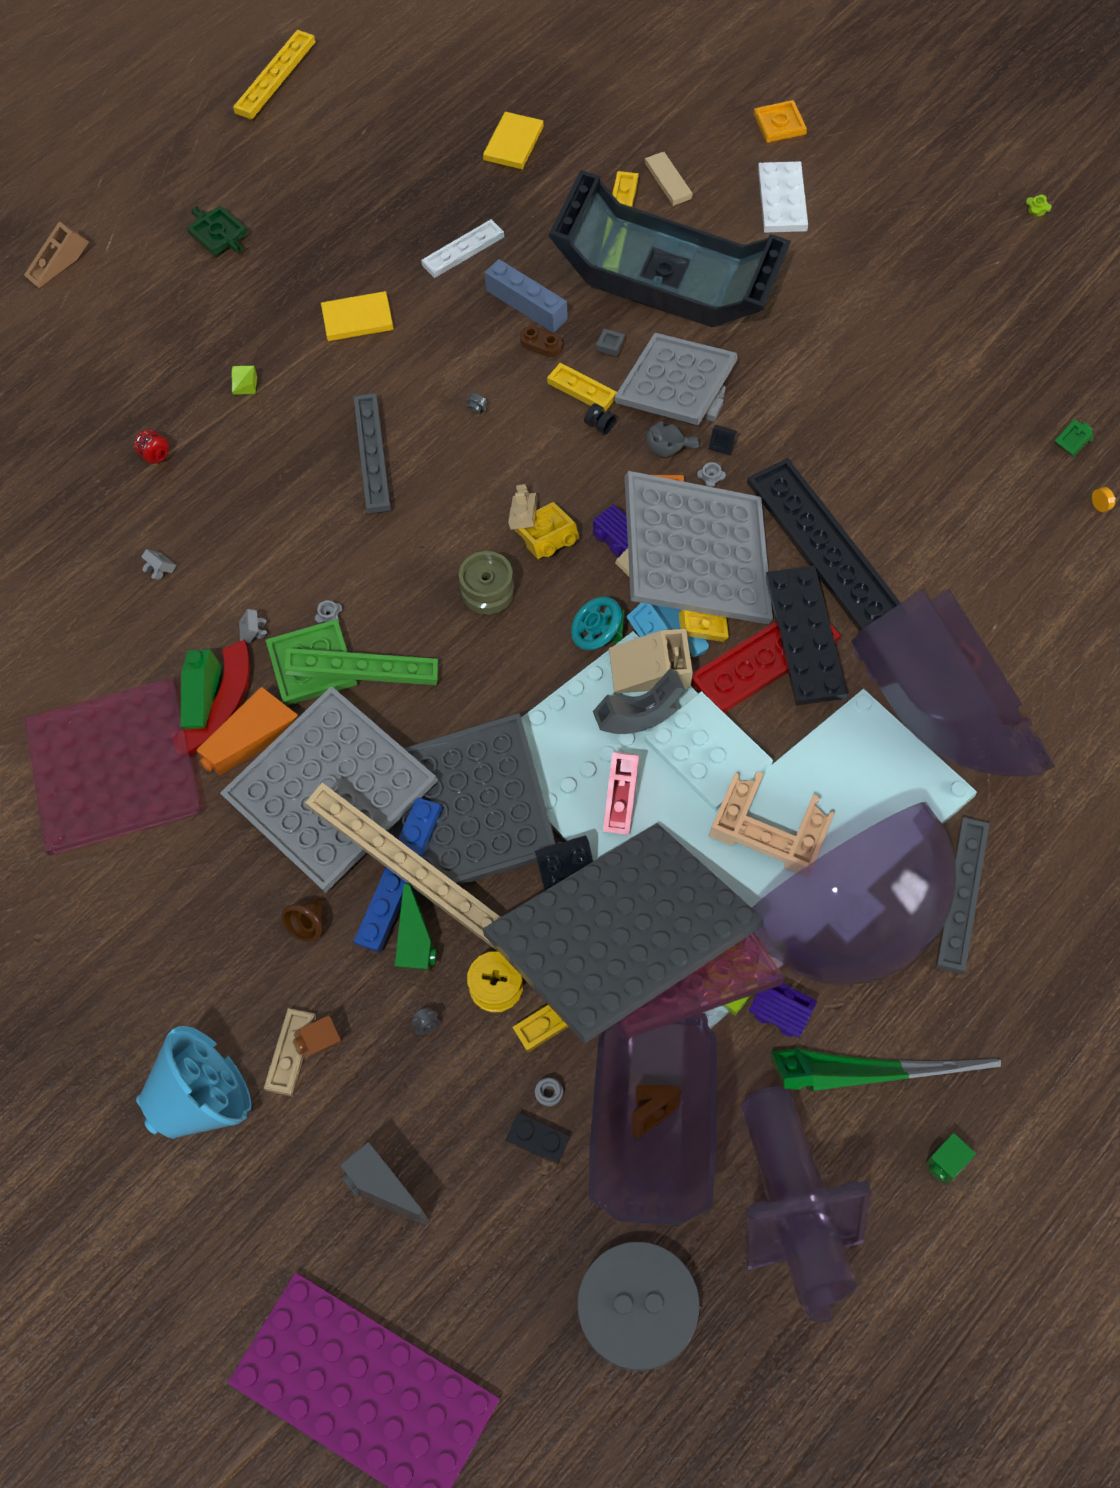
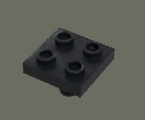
(563, 860)

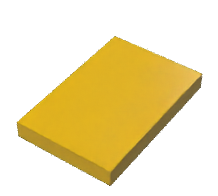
(513, 140)
(357, 316)

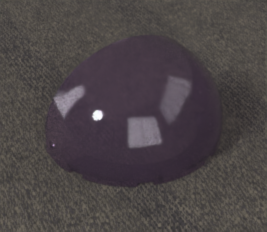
(864, 903)

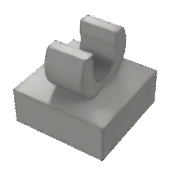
(158, 562)
(249, 626)

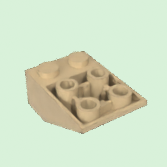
(645, 660)

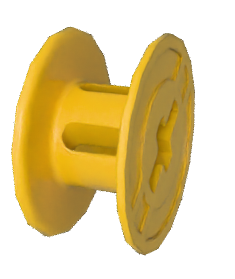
(499, 996)

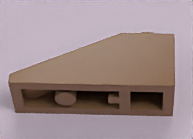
(56, 254)

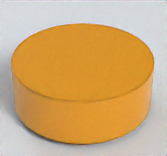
(1103, 499)

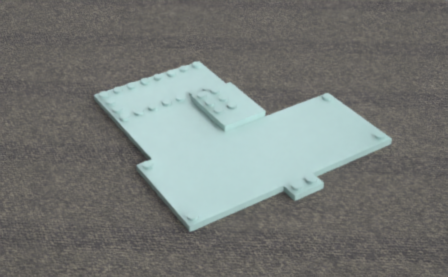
(854, 761)

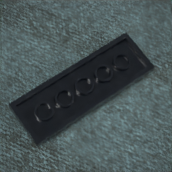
(806, 635)

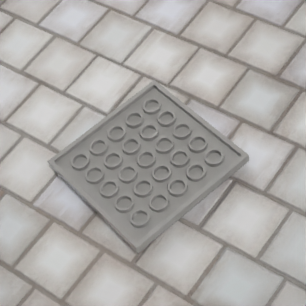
(696, 548)
(349, 755)

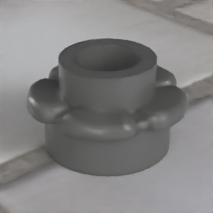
(476, 403)

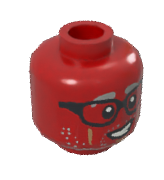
(151, 446)

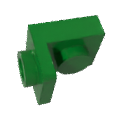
(1075, 437)

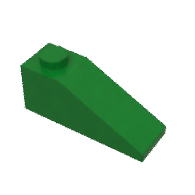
(198, 687)
(414, 942)

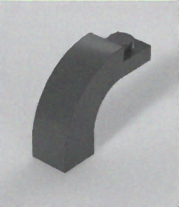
(643, 712)

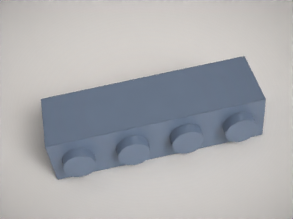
(526, 295)

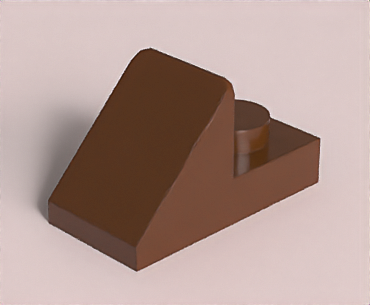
(654, 1106)

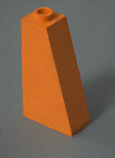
(246, 732)

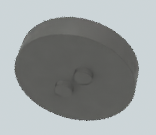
(638, 1306)

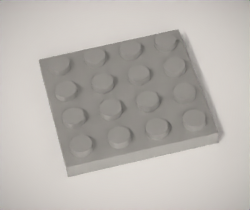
(676, 378)

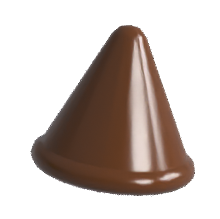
(304, 919)

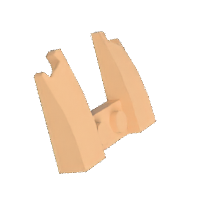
(734, 826)

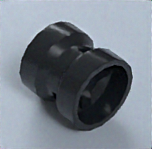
(600, 419)

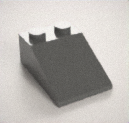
(372, 1178)

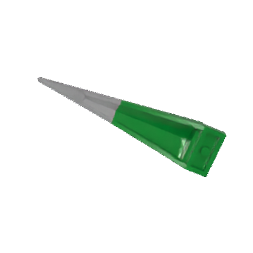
(823, 1071)

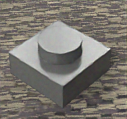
(610, 342)

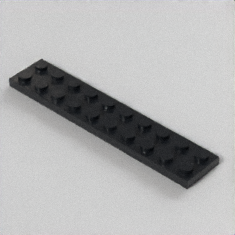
(823, 543)

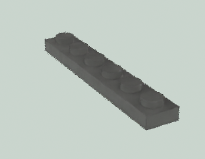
(372, 453)
(959, 924)

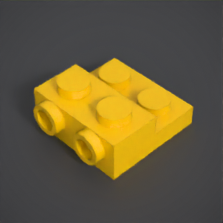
(550, 531)

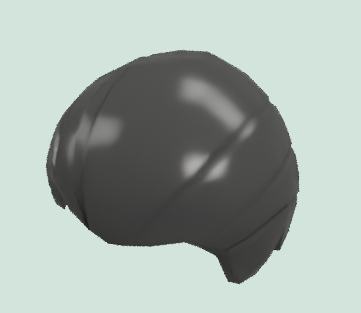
(668, 440)

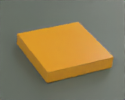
(780, 121)

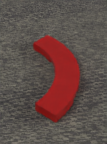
(230, 696)

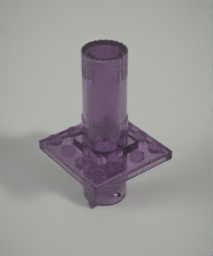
(803, 1218)

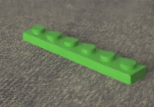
(361, 666)

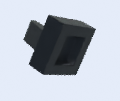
(722, 440)

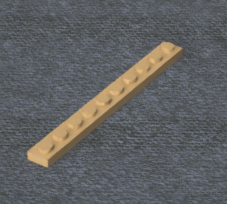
(401, 860)

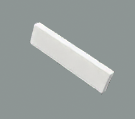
(462, 248)

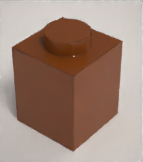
(316, 1037)

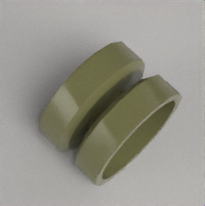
(486, 582)

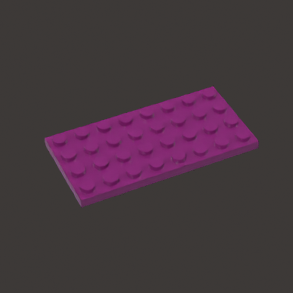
(363, 1390)

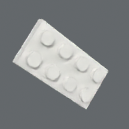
(782, 197)

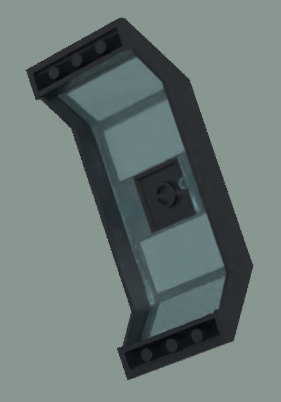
(662, 259)

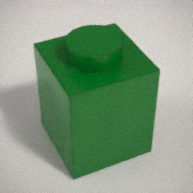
(950, 1159)

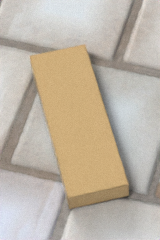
(668, 178)
(286, 1060)

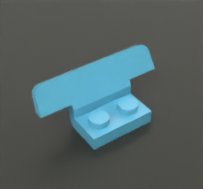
(653, 618)

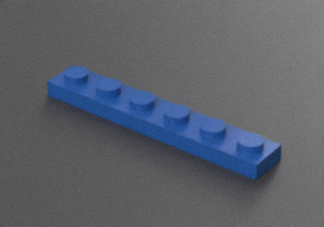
(389, 891)

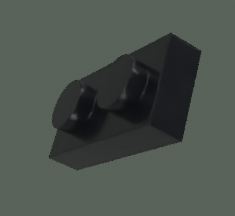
(538, 1138)

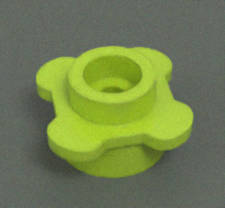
(1038, 205)

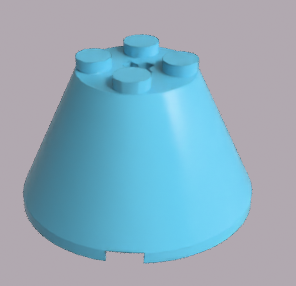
(192, 1087)

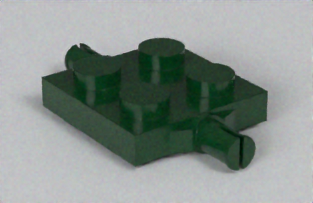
(217, 230)

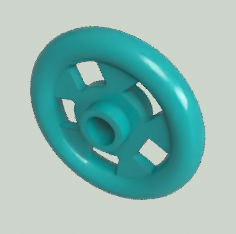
(595, 623)

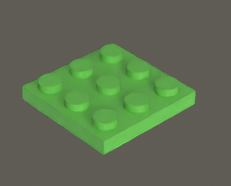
(322, 637)

